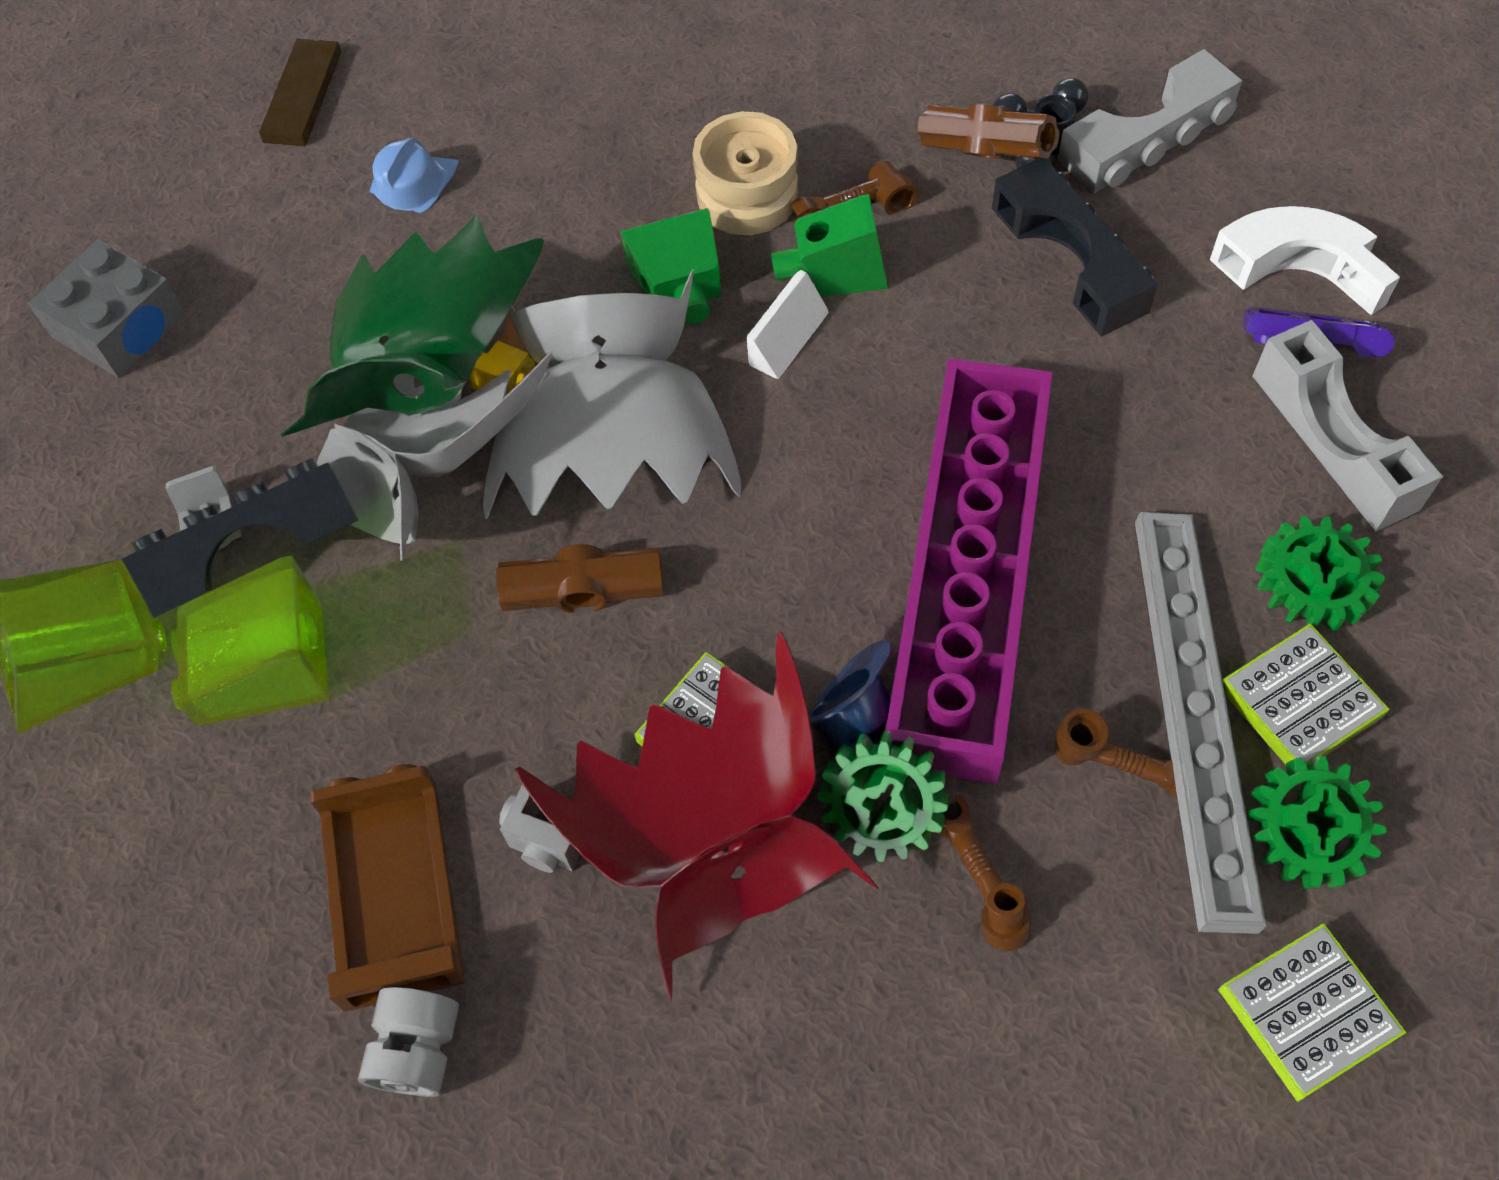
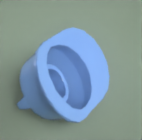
(409, 176)

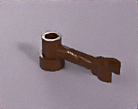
(884, 186)
(1092, 733)
(1005, 914)

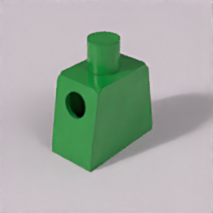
(836, 250)
(666, 253)

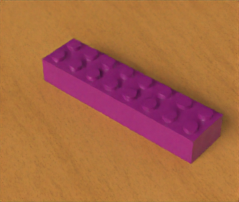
(971, 569)

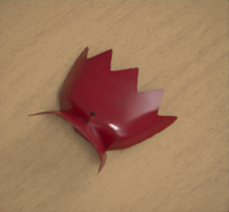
(694, 799)

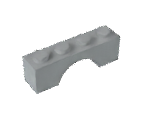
(1109, 147)
(1306, 384)

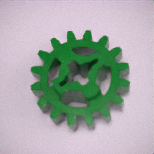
(1297, 579)
(903, 815)
(1339, 822)

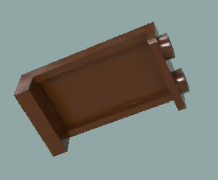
(387, 886)

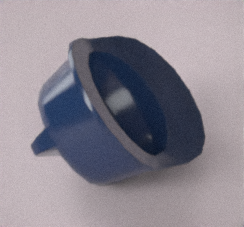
(855, 699)

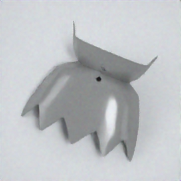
(609, 416)
(390, 448)

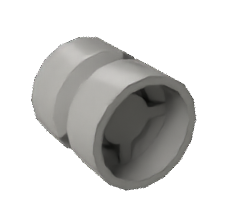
(411, 1019)

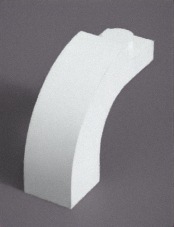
(1305, 241)

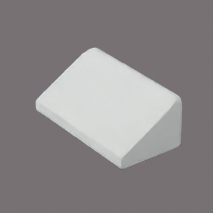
(786, 326)

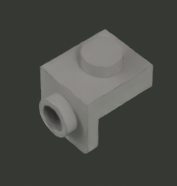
(199, 491)
(538, 840)

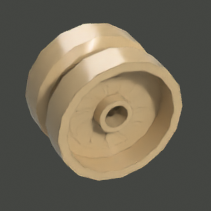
(746, 172)

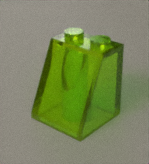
(73, 639)
(251, 647)

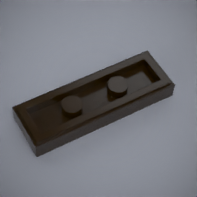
(300, 92)

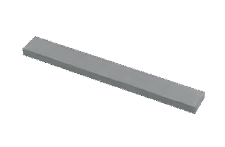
(1198, 728)

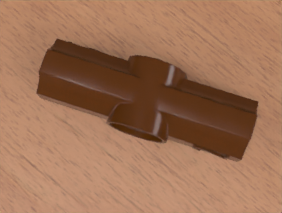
(988, 131)
(580, 578)

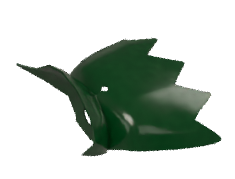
(437, 319)

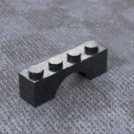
(1043, 205)
(180, 566)

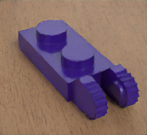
(1361, 335)

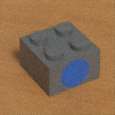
(107, 308)

